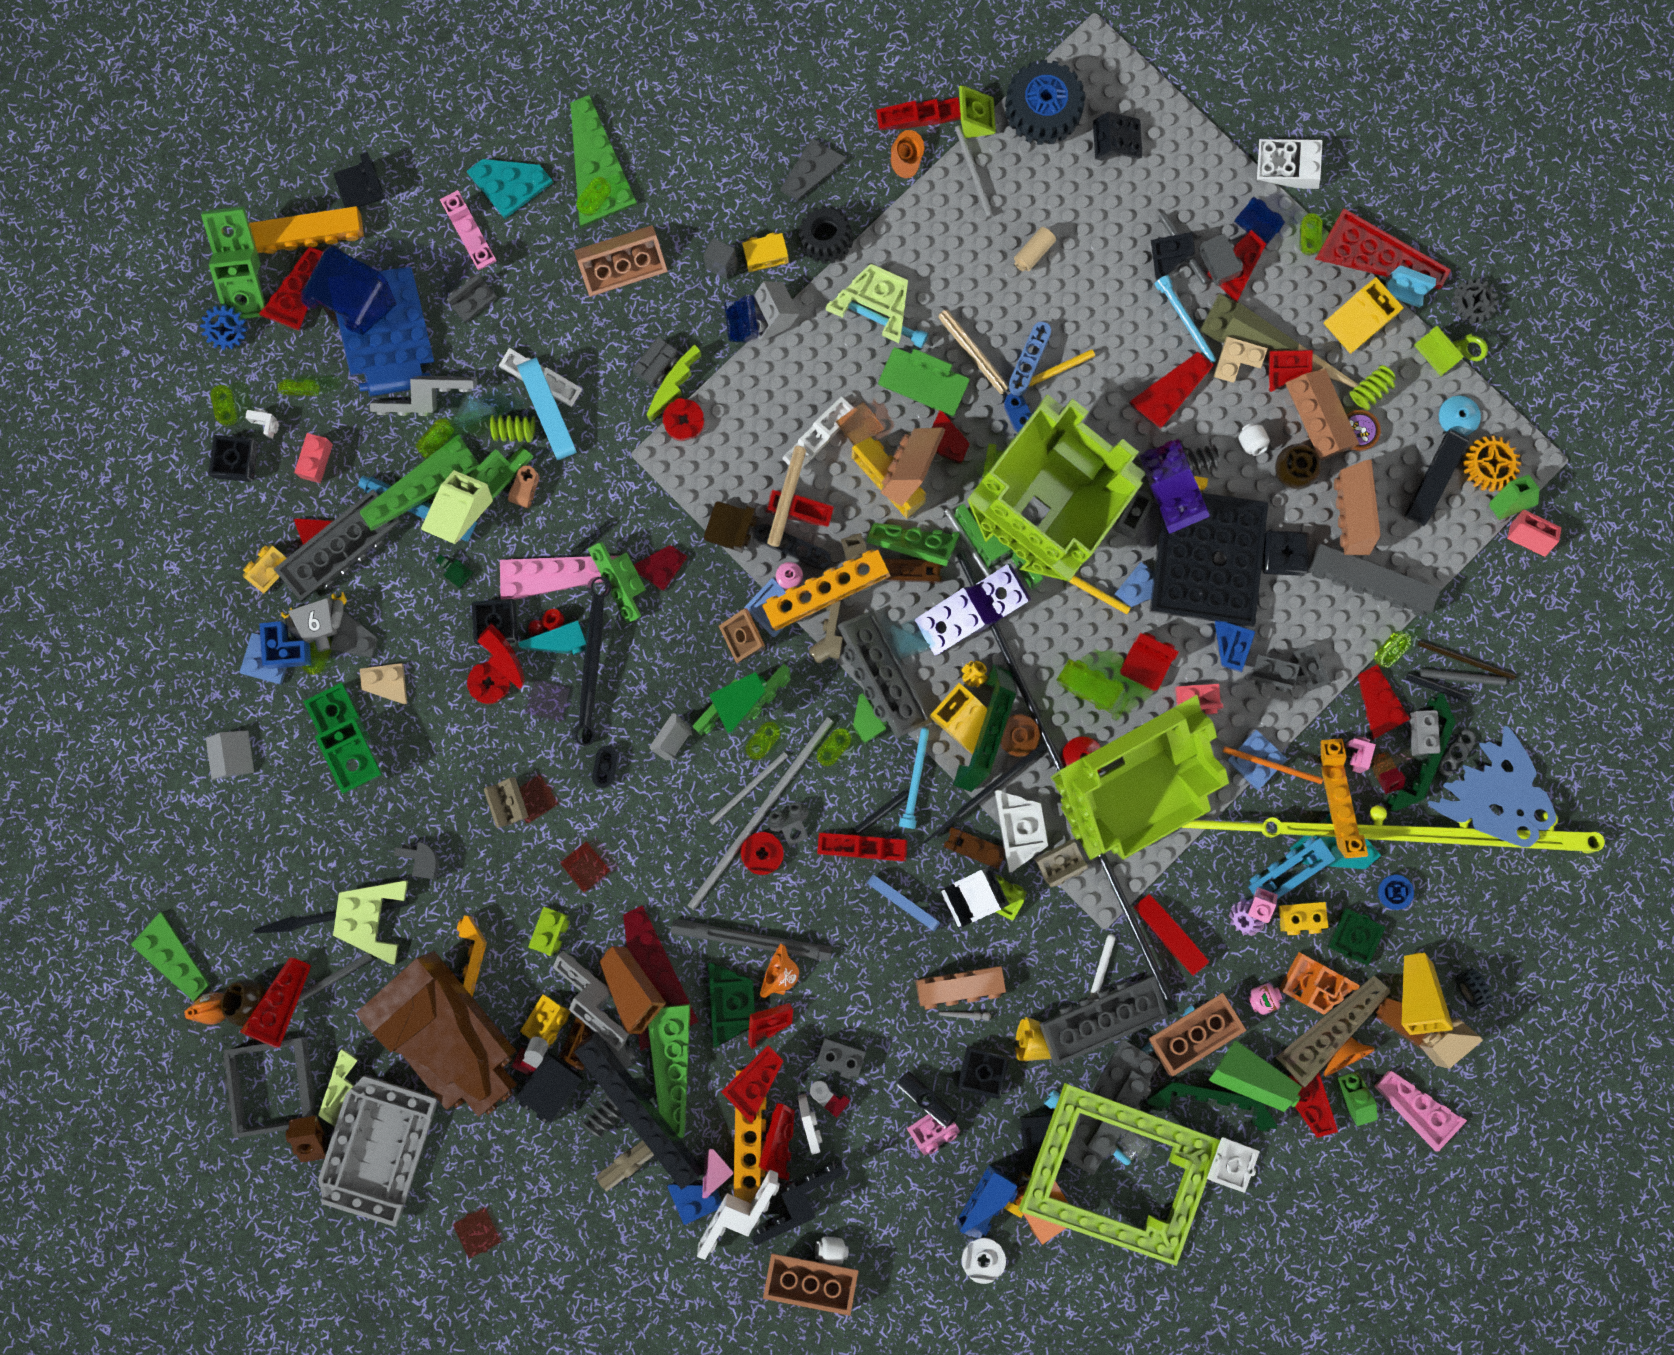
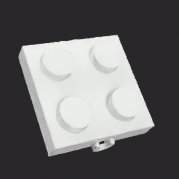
(1233, 1165)

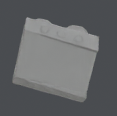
(671, 737)

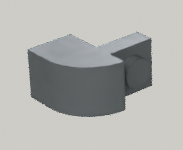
(426, 859)

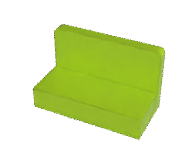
(1438, 351)

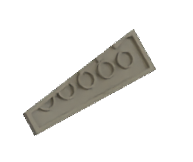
(1321, 1042)

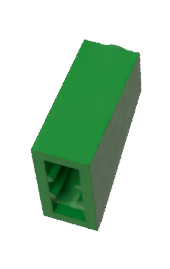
(738, 700)

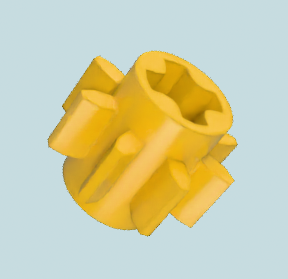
(974, 673)

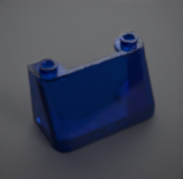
(349, 290)

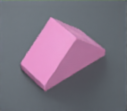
(715, 1172)

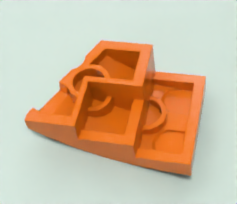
(1321, 985)

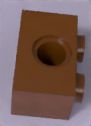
(307, 1139)

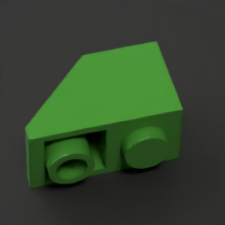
(1515, 497)
(865, 721)
(1358, 1098)

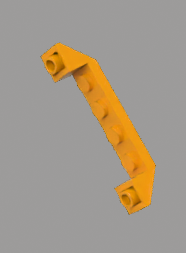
(1339, 799)
(468, 929)

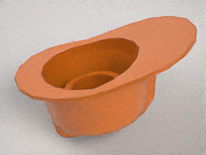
(907, 153)

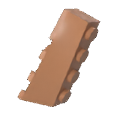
(960, 986)

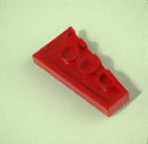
(286, 304)
(274, 1011)

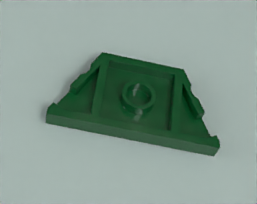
(730, 1003)

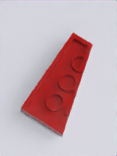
(1169, 392)

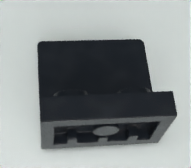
(1117, 135)
(359, 183)

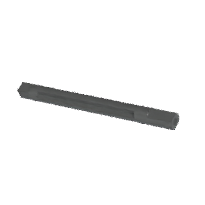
(748, 939)

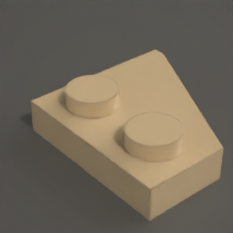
(385, 681)

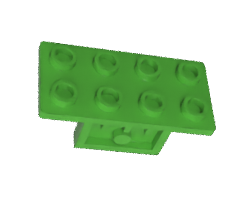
(924, 380)

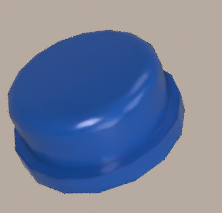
(1395, 892)

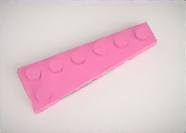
(543, 575)

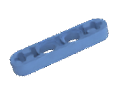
(1032, 359)
(903, 903)

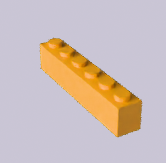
(307, 230)

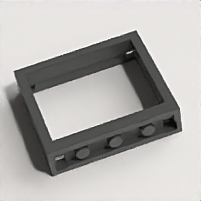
(233, 1085)

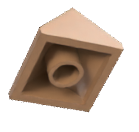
(742, 636)

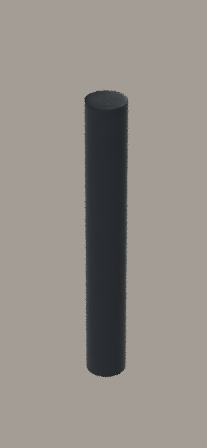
(1437, 687)
(881, 812)

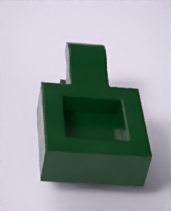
(456, 572)

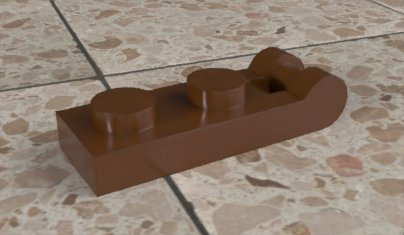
(913, 571)
(975, 848)

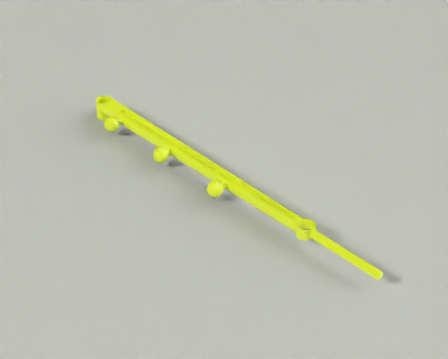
(1464, 835)

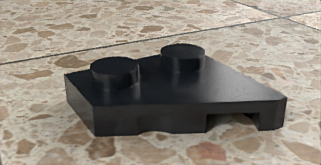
(1171, 252)

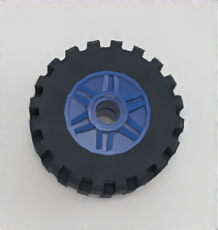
(1044, 102)

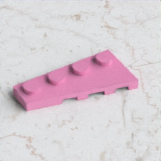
(1420, 1110)

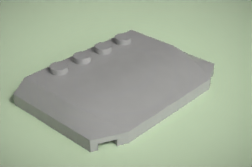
(376, 1149)

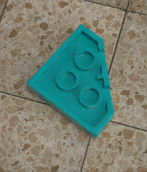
(509, 183)
(1341, 861)

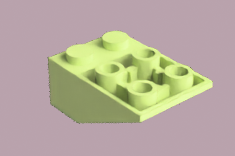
(456, 507)

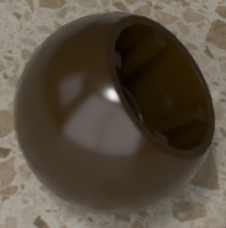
(1298, 452)
(241, 1000)

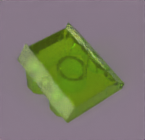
(434, 438)

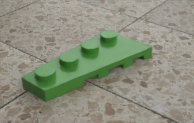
(914, 542)
(168, 954)

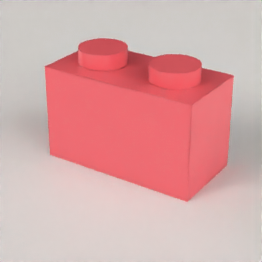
(313, 458)
(1534, 533)

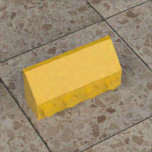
(875, 462)

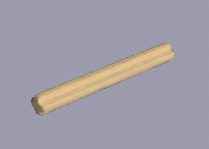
(973, 351)
(786, 496)

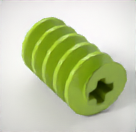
(1373, 386)
(512, 429)

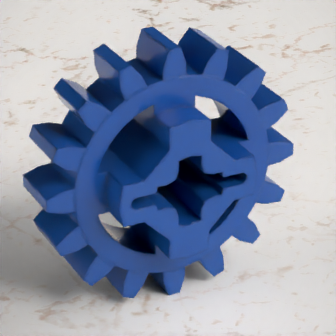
(233, 327)

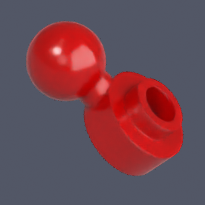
(551, 620)

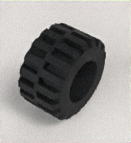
(821, 220)

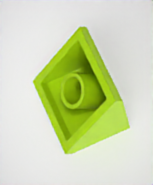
(976, 113)

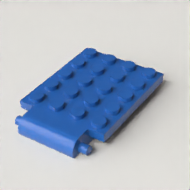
(394, 345)

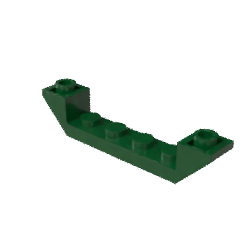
(991, 732)
(1427, 768)
(1161, 1099)

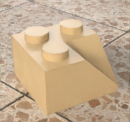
(1450, 1046)

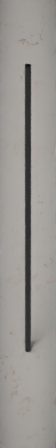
(1059, 765)

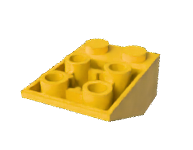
(1363, 315)
(961, 716)

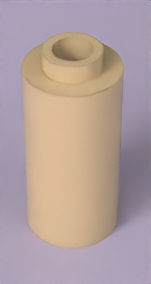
(1034, 249)

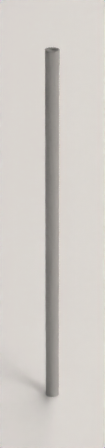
(760, 813)

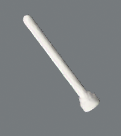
(1102, 965)

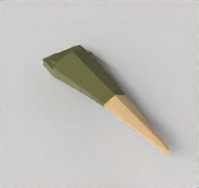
(1240, 323)

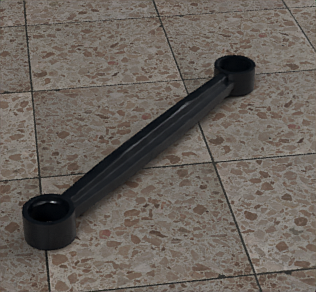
(591, 661)

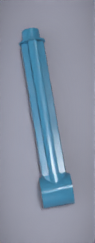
(420, 510)

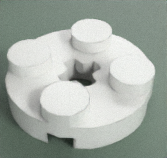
(991, 1270)

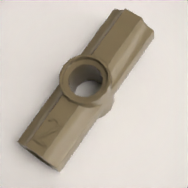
(624, 1165)

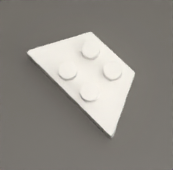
(1021, 828)

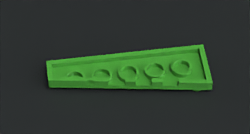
(420, 483)
(670, 1062)

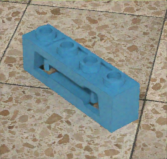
(1292, 858)

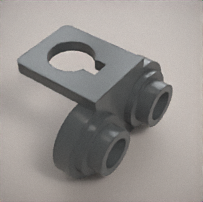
(789, 819)

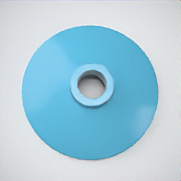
(1450, 417)

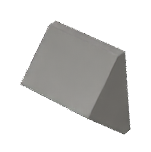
(229, 754)

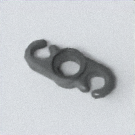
(1465, 748)

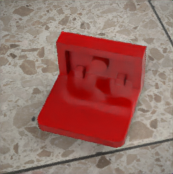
(1148, 661)

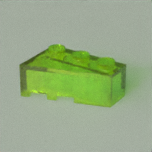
(1094, 687)

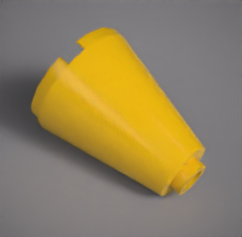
(1031, 1041)

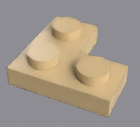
(1237, 352)

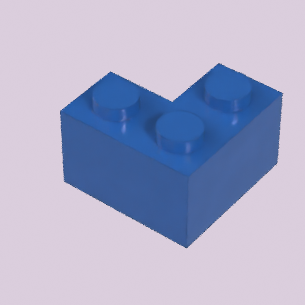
(278, 651)

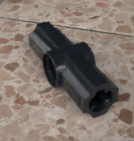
(937, 1108)

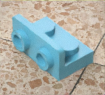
(1409, 285)

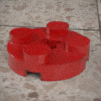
(680, 408)
(478, 690)
(755, 843)

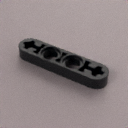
(794, 543)

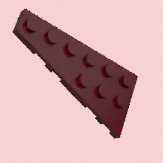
(650, 955)

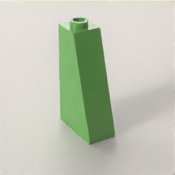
(1255, 1078)

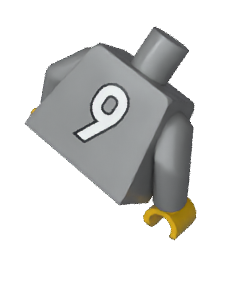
(316, 621)

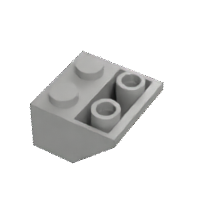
(773, 309)

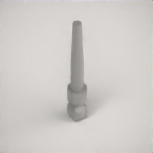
(975, 1016)

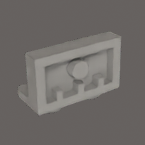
(1424, 732)

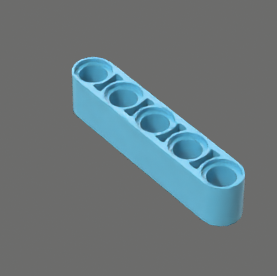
(546, 408)

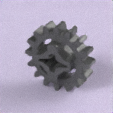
(1465, 300)

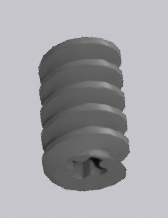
(1203, 459)
(602, 1118)

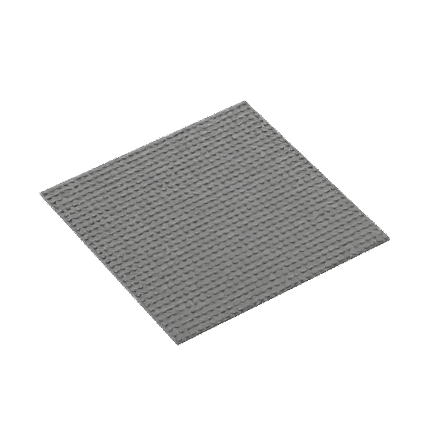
(1101, 297)

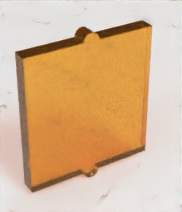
(859, 424)

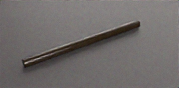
(1466, 660)

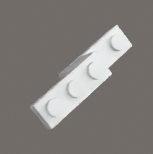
(738, 1214)

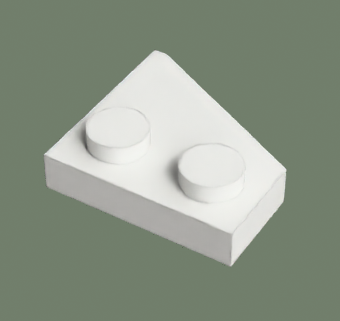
(809, 1120)

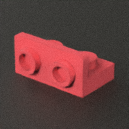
(1207, 694)

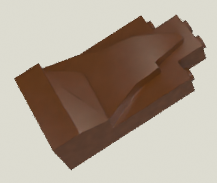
(442, 1035)

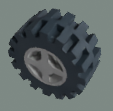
(1474, 989)

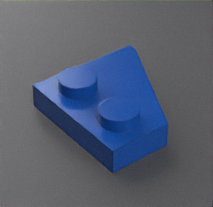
(1233, 644)
(690, 1202)

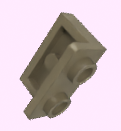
(506, 802)
(1061, 863)

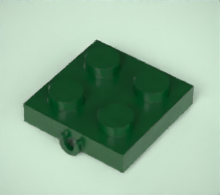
(1356, 937)

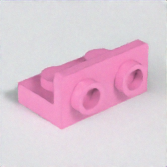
(1363, 757)
(930, 1134)

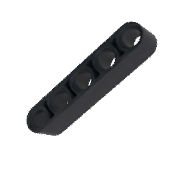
(1437, 477)

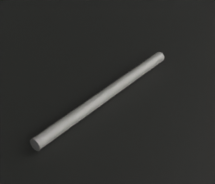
(973, 171)
(970, 546)
(748, 788)

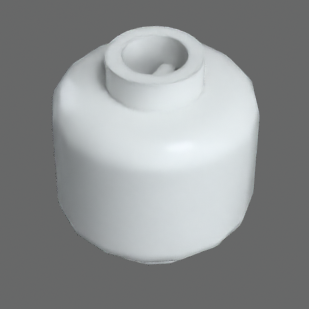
(1254, 439)
(831, 1251)

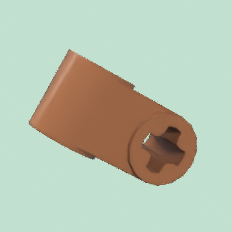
(523, 489)

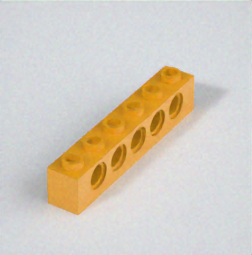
(838, 591)
(743, 1147)

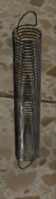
(592, 537)

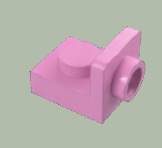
(1263, 905)

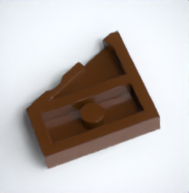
(577, 1034)

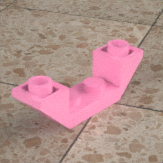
(468, 230)

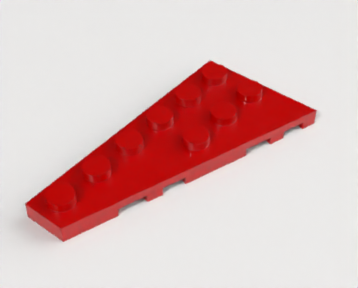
(1369, 249)

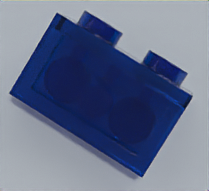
(1260, 220)
(741, 319)

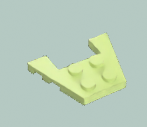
(878, 291)
(360, 915)
(337, 1087)

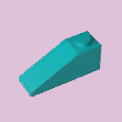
(562, 640)

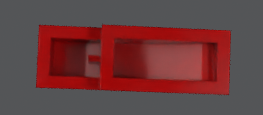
(802, 509)
(502, 655)

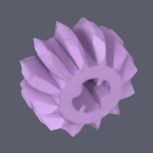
(1242, 920)

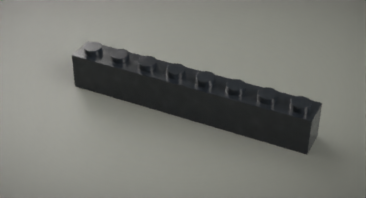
(638, 1110)

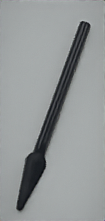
(991, 788)
(291, 923)

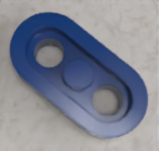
(1017, 412)

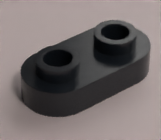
(605, 767)

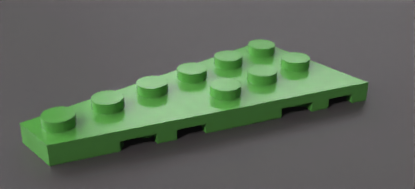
(597, 159)

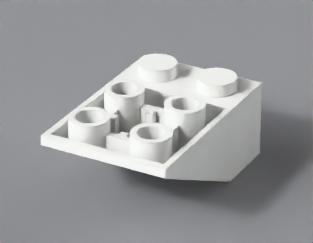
(1290, 162)

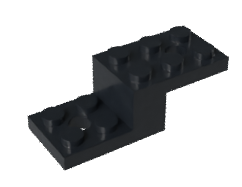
(798, 1202)

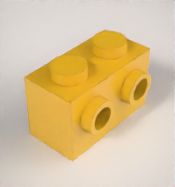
(765, 252)
(1303, 917)

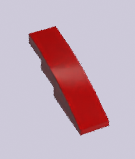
(918, 114)
(862, 847)
(1171, 935)

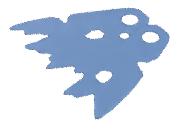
(1503, 788)

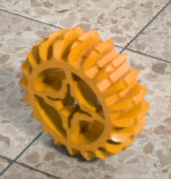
(1493, 448)

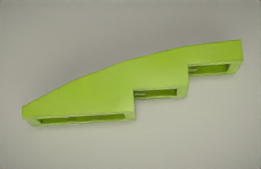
(669, 390)

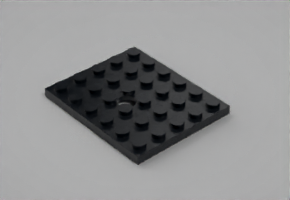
(1191, 584)

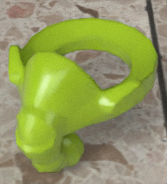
(1462, 345)

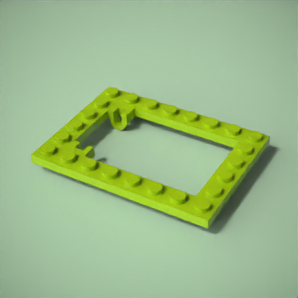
(1158, 1238)

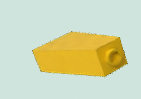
(1423, 1000)

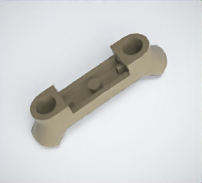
(831, 644)

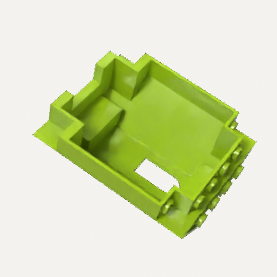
(1069, 472)
(1149, 795)

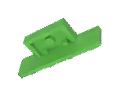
(498, 471)
(623, 579)

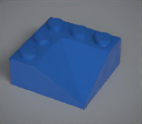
(987, 1199)

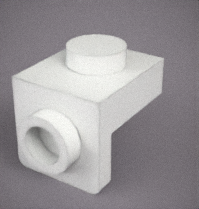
(261, 417)

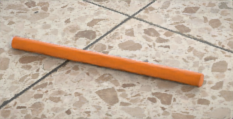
(1267, 763)

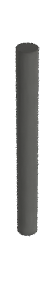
(1192, 261)
(1457, 676)
(335, 977)

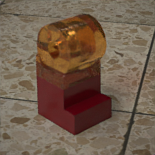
(1387, 772)

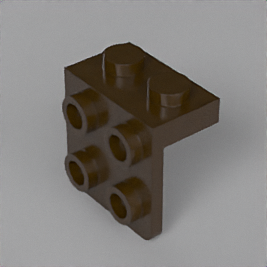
(730, 526)

